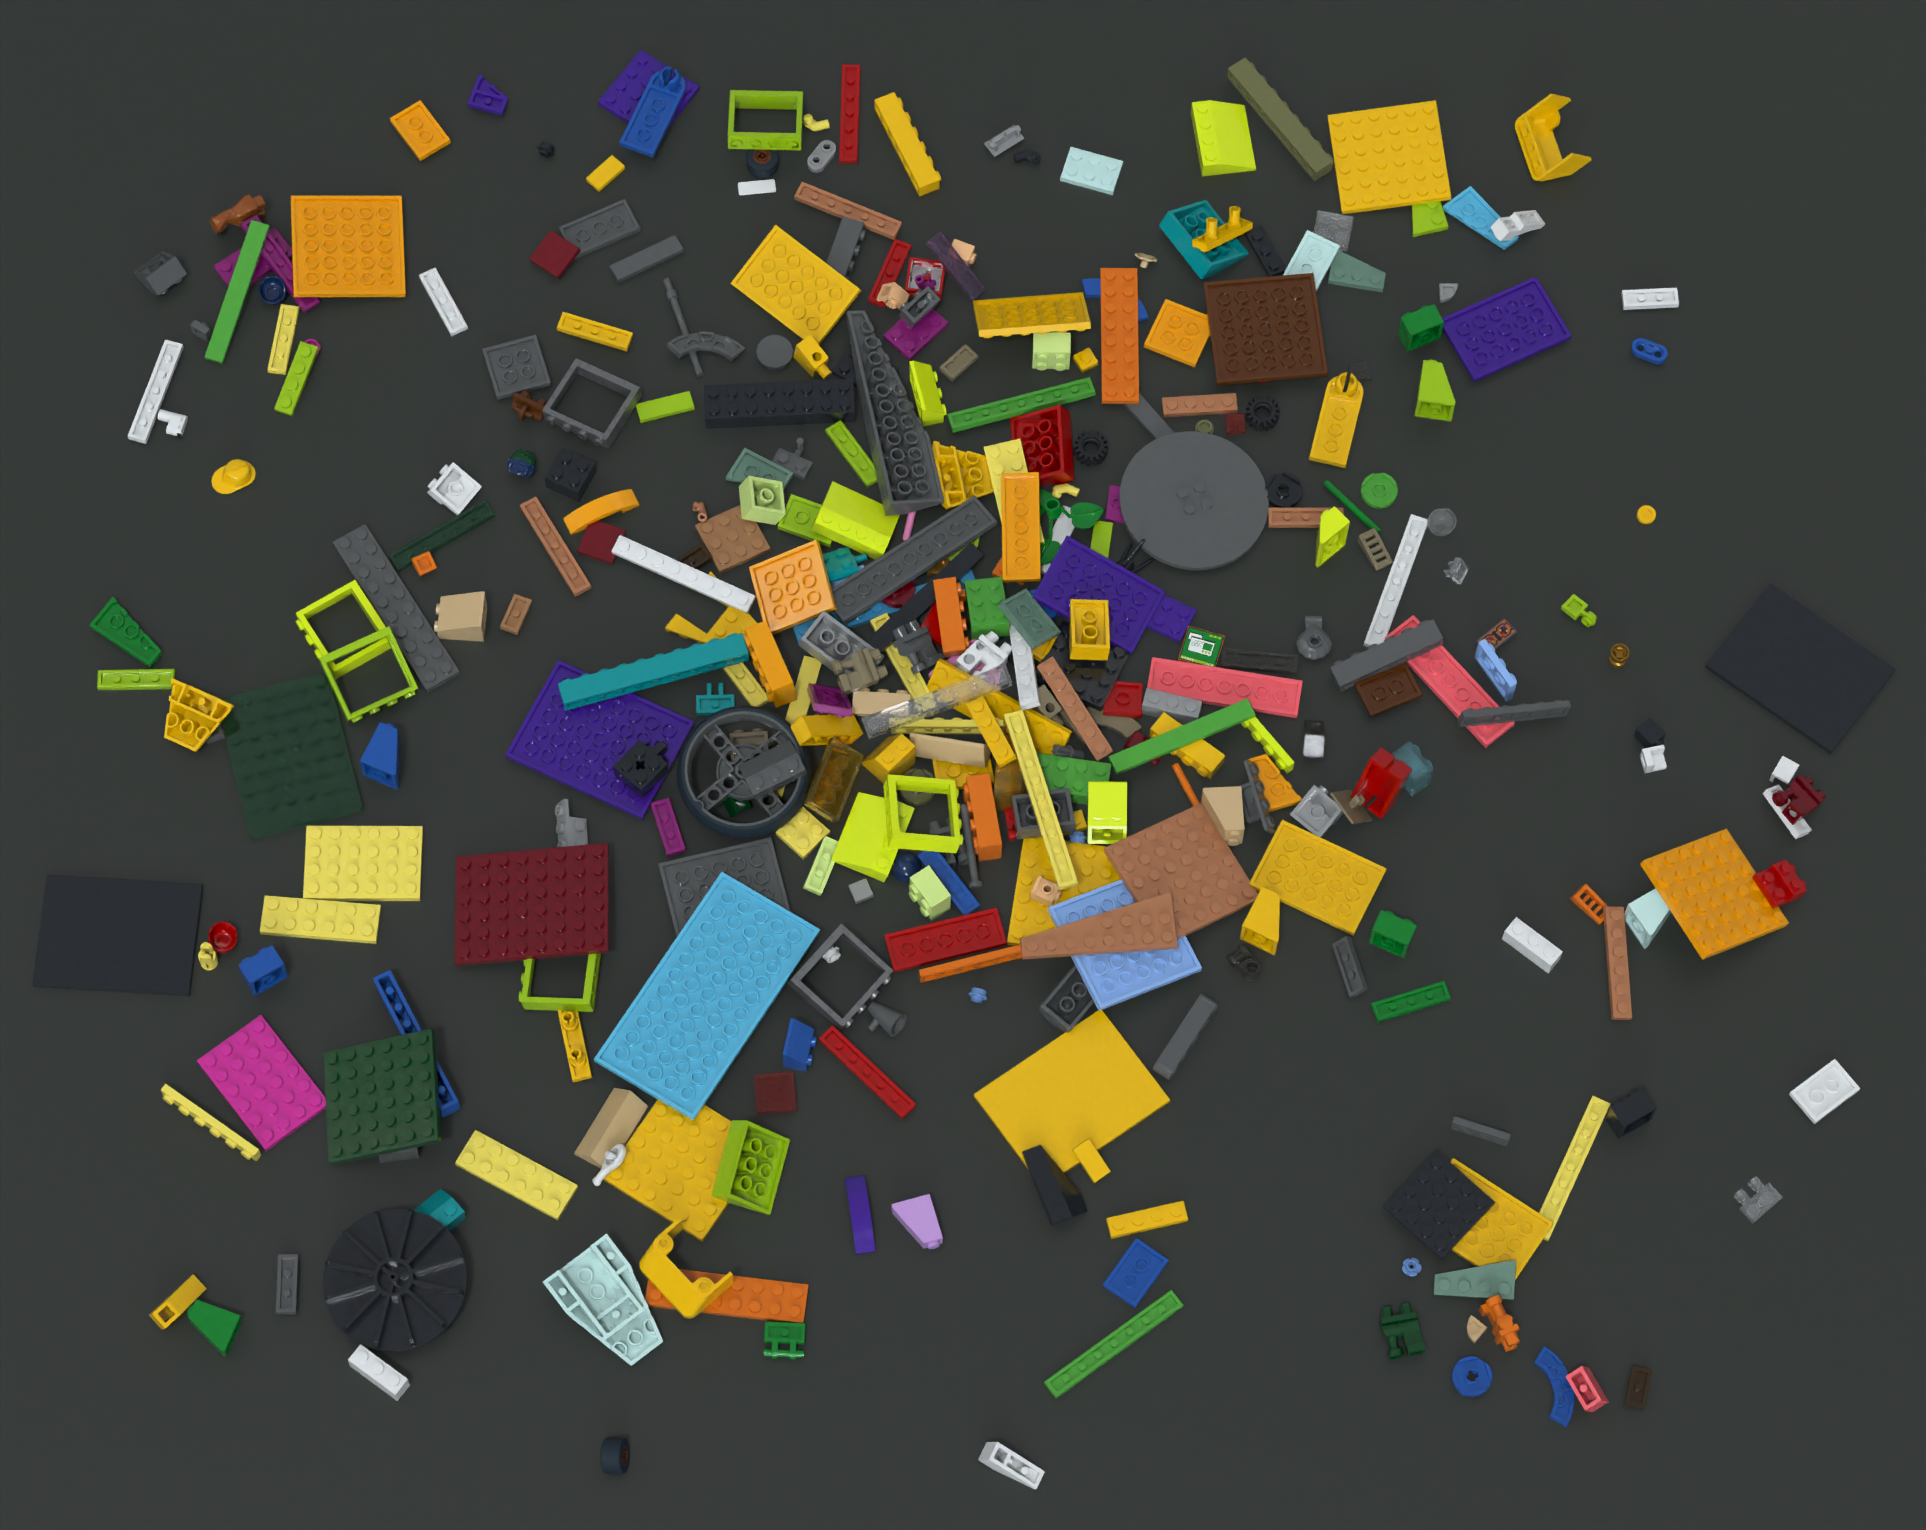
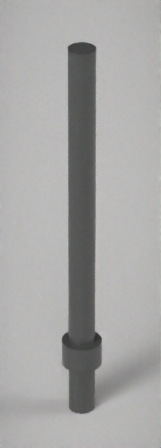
(672, 296)

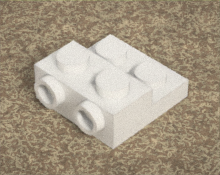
(453, 488)

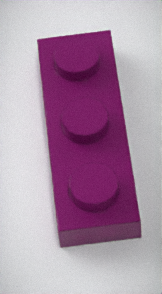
(668, 827)

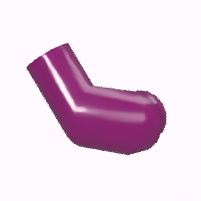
(922, 284)

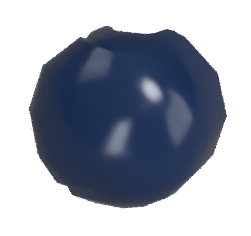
(272, 290)
(905, 866)

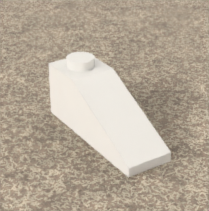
(1011, 1464)

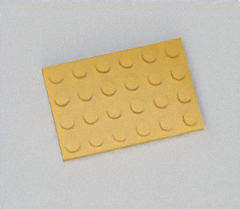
(795, 286)
(1031, 315)
(1318, 877)
(1505, 1232)

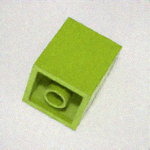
(1434, 393)

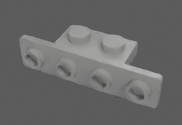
(570, 830)

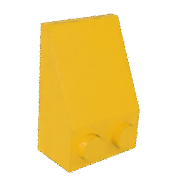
(1089, 630)

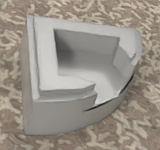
(1447, 291)

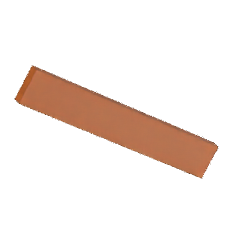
(970, 963)

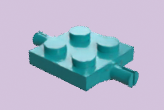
(842, 563)

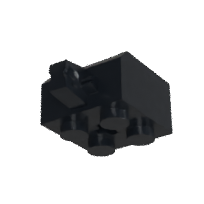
(650, 765)

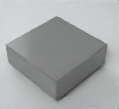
(860, 891)

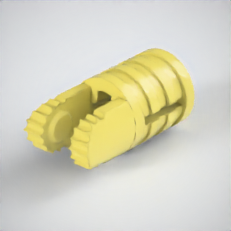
(207, 958)

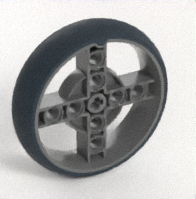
(702, 806)

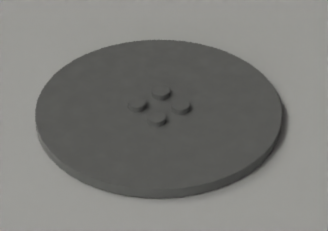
(1193, 500)

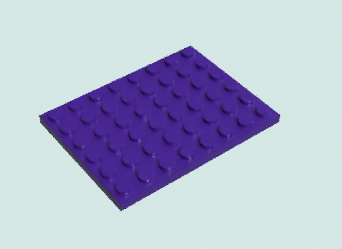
(587, 741)

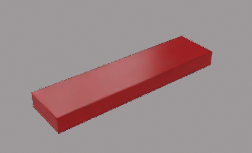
(890, 270)

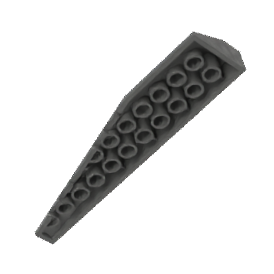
(894, 432)

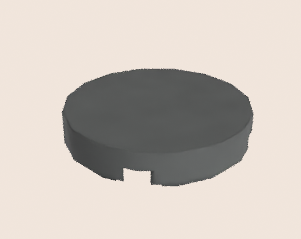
(774, 352)

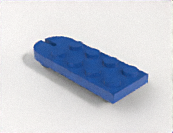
(654, 112)

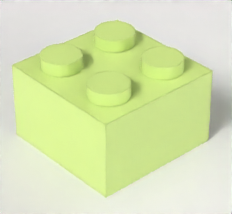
(1051, 351)
(762, 500)
(929, 893)

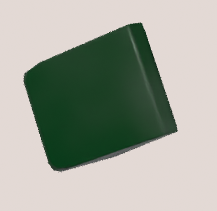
(736, 806)

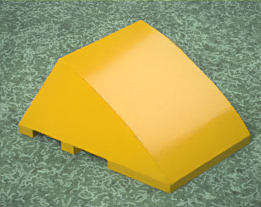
(961, 474)
(193, 715)

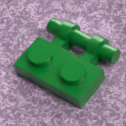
(784, 1333)

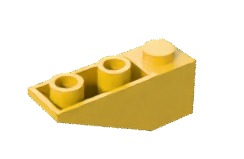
(177, 1302)

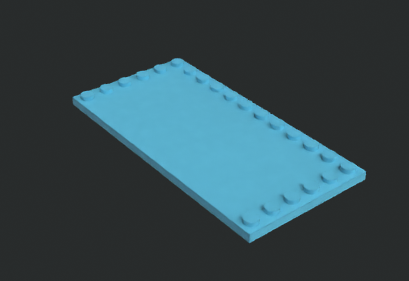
(707, 996)

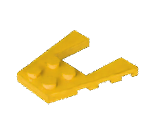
(730, 622)

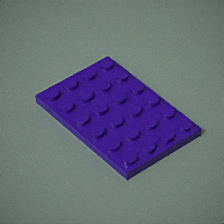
(1505, 329)
(1087, 575)

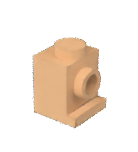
(892, 295)
(1047, 898)

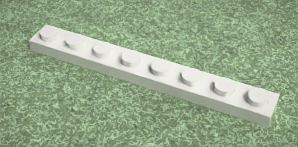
(683, 574)

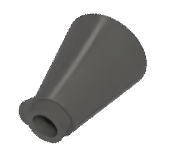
(889, 1019)

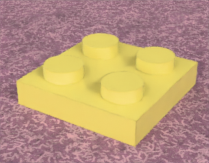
(803, 833)

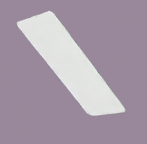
(756, 187)

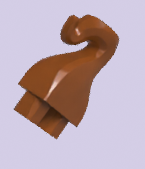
(239, 213)

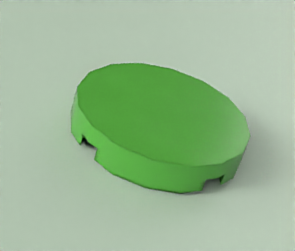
(1379, 490)

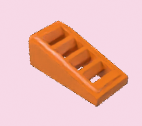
(1587, 908)

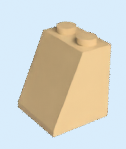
(462, 617)
(1226, 812)

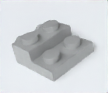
(1317, 811)

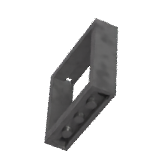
(605, 379)
(816, 1002)

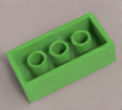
(1072, 774)

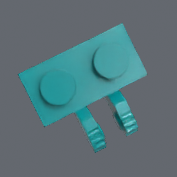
(711, 703)

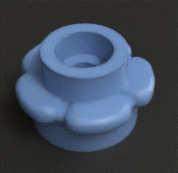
(1077, 837)
(977, 995)
(1411, 1271)

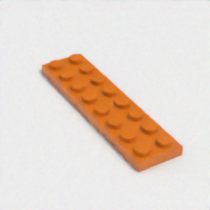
(1119, 336)
(746, 1298)

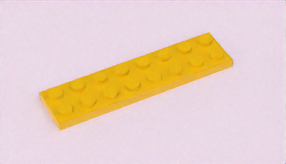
(1042, 729)

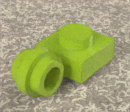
(1576, 607)

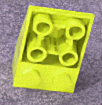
(1106, 812)

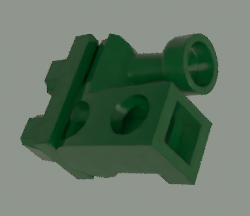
(1404, 1326)

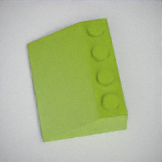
(750, 1167)

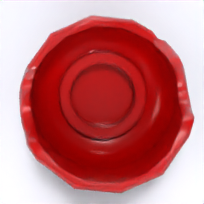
(222, 937)

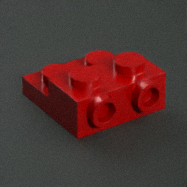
(1780, 884)

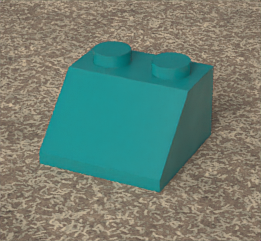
(443, 1209)

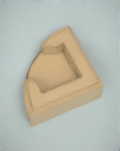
(1475, 1329)

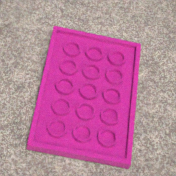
(263, 1083)

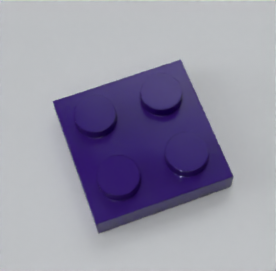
(1171, 618)

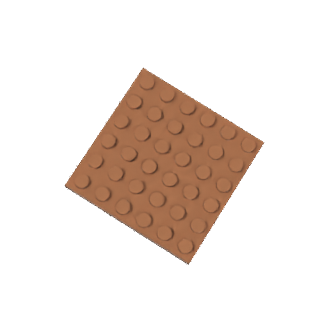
(1190, 862)

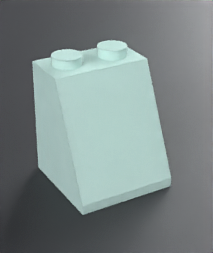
(1646, 916)

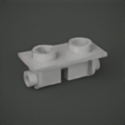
(1004, 140)

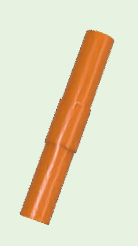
(1185, 784)

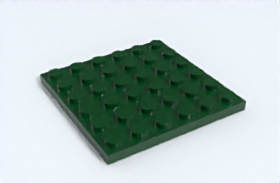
(382, 1097)

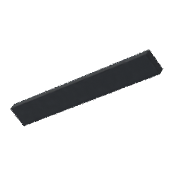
(924, 598)

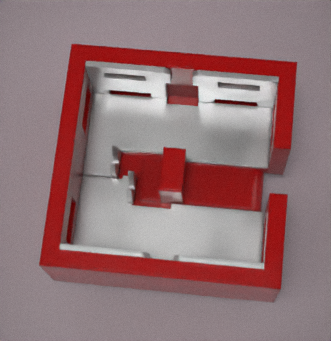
(928, 269)

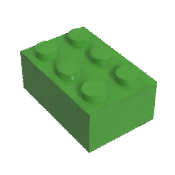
(982, 607)

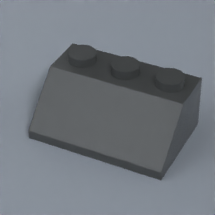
(772, 769)

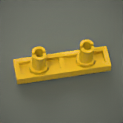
(1216, 236)
(575, 1045)

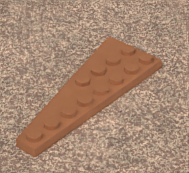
(1131, 928)

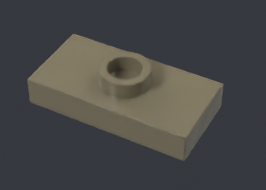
(958, 362)

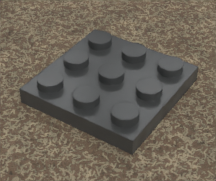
(516, 367)

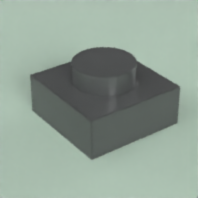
(201, 330)

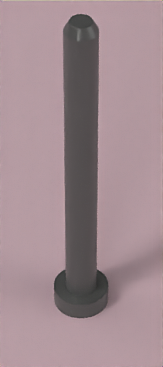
(975, 883)

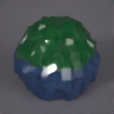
(522, 463)

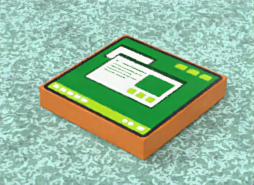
(1201, 647)

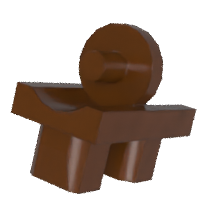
(528, 408)

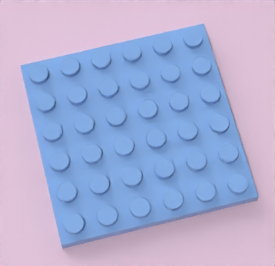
(1128, 974)

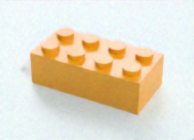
(769, 664)

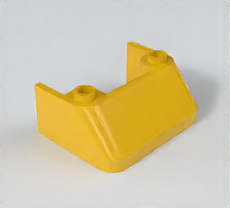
(1539, 143)
(672, 1283)

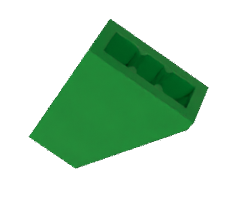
(215, 1324)

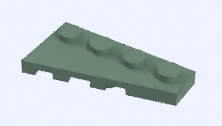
(1478, 1281)

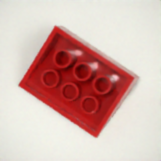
(1046, 443)

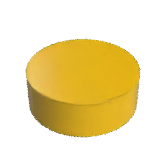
(1646, 514)

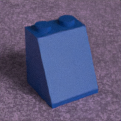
(382, 756)

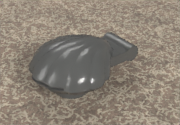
(1314, 641)

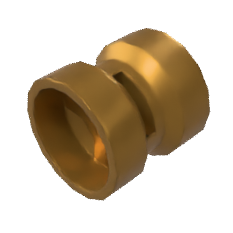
(1618, 651)

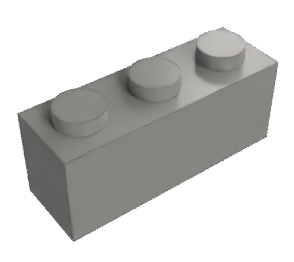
(1178, 707)

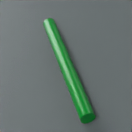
(1351, 506)

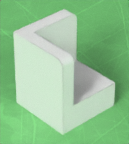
(1653, 759)
(1784, 770)

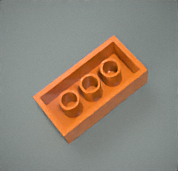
(983, 817)

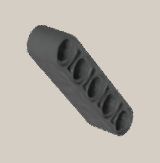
(1185, 1036)

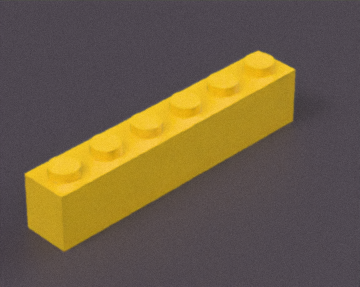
(907, 144)

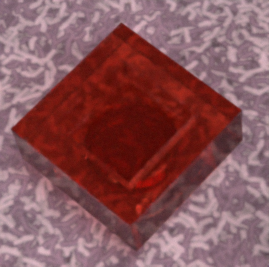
(1235, 424)

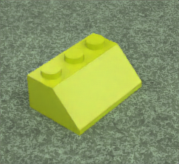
(926, 393)
(1331, 534)

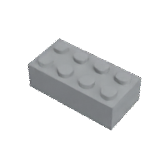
(831, 641)

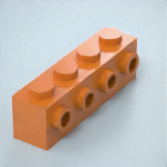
(949, 616)

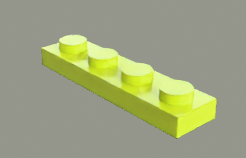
(1270, 745)

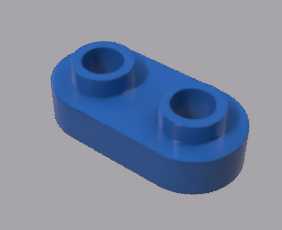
(1649, 351)

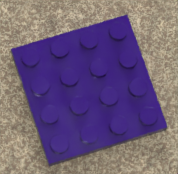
(630, 85)

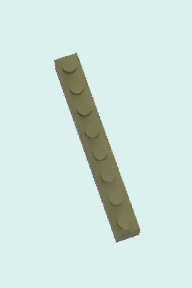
(1280, 119)

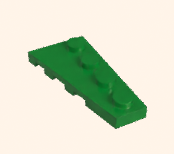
(121, 630)

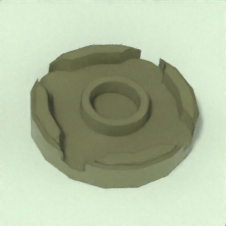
(913, 797)

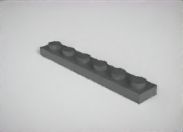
(1514, 713)

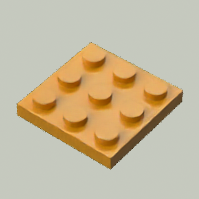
(1179, 333)

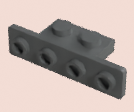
(1254, 802)

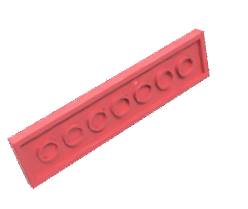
(1226, 686)
(1453, 686)

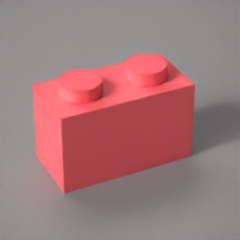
(1587, 1389)

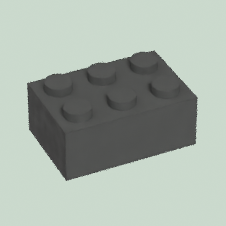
(1025, 820)

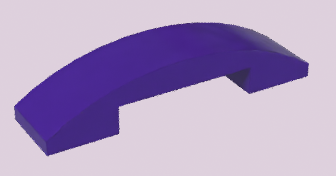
(860, 1214)

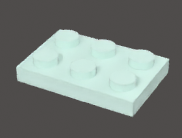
(1091, 170)
(1313, 256)

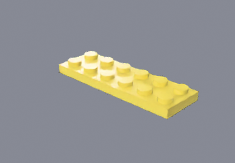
(1005, 458)
(320, 919)
(516, 1175)

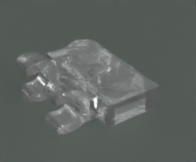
(1760, 1203)

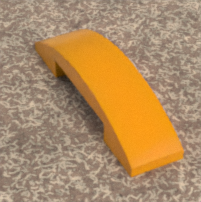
(599, 509)

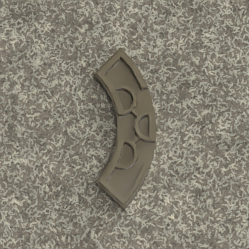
(1123, 725)

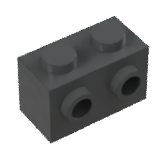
(919, 307)

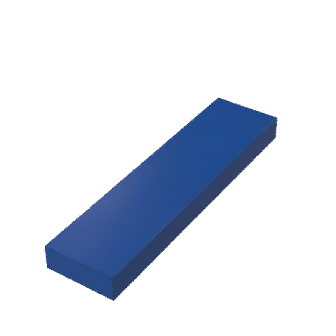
(959, 892)

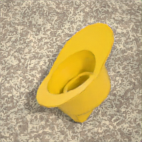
(233, 476)

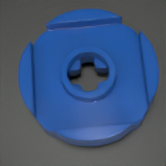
(1477, 1367)

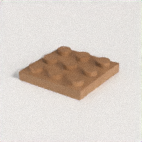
(732, 539)

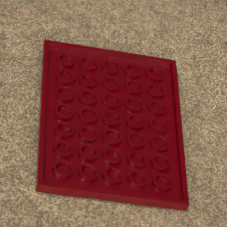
(532, 904)

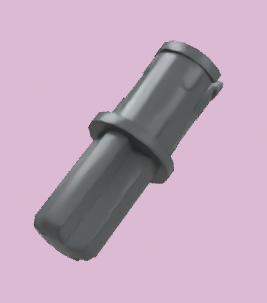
(1068, 751)

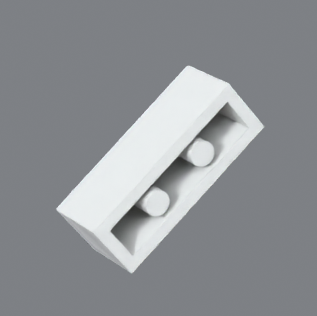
(1532, 945)
(378, 1372)

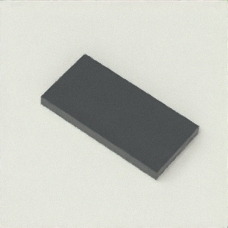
(601, 228)

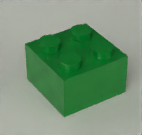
(1420, 327)
(1392, 933)

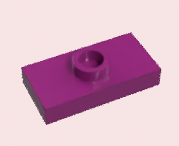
(1113, 510)

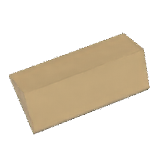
(950, 750)
(611, 1126)

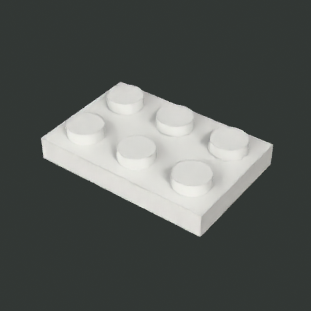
(1824, 1091)

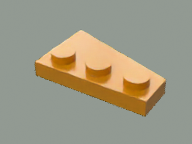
(1277, 789)

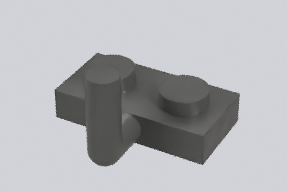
(793, 462)

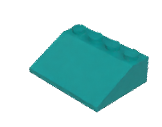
(1188, 223)

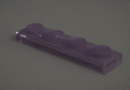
(955, 266)

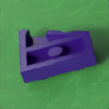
(487, 98)

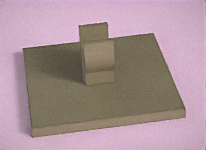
(1352, 806)

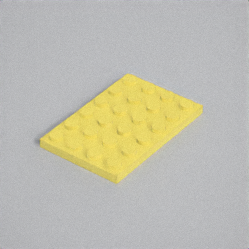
(363, 863)

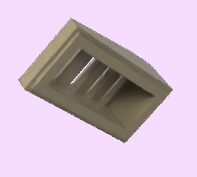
(1372, 534)

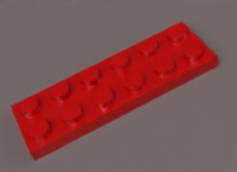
(945, 940)

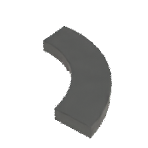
(706, 342)

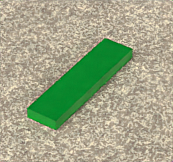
(1410, 1001)

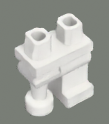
(984, 651)

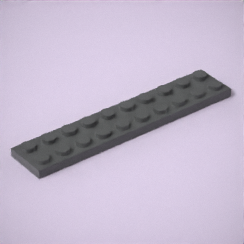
(911, 559)
(396, 608)

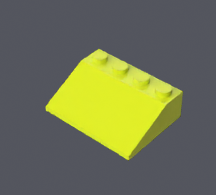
(1222, 138)
(855, 521)
(864, 837)

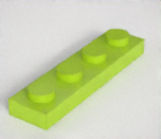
(296, 378)

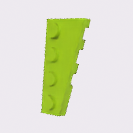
(1428, 218)

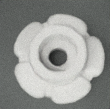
(832, 954)

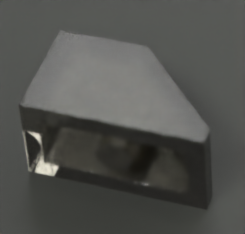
(1313, 739)

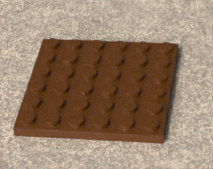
(1265, 329)

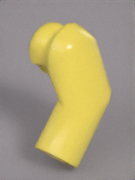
(813, 125)
(1065, 488)

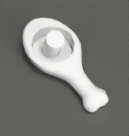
(612, 1160)

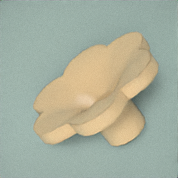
(1145, 259)

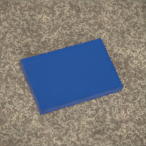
(1135, 1273)

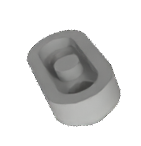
(821, 154)

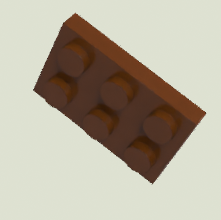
(1388, 690)

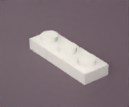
(1650, 298)
(1797, 830)

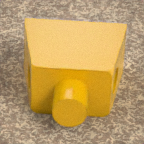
(812, 357)

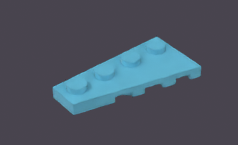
(1476, 214)

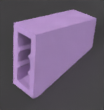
(919, 1220)

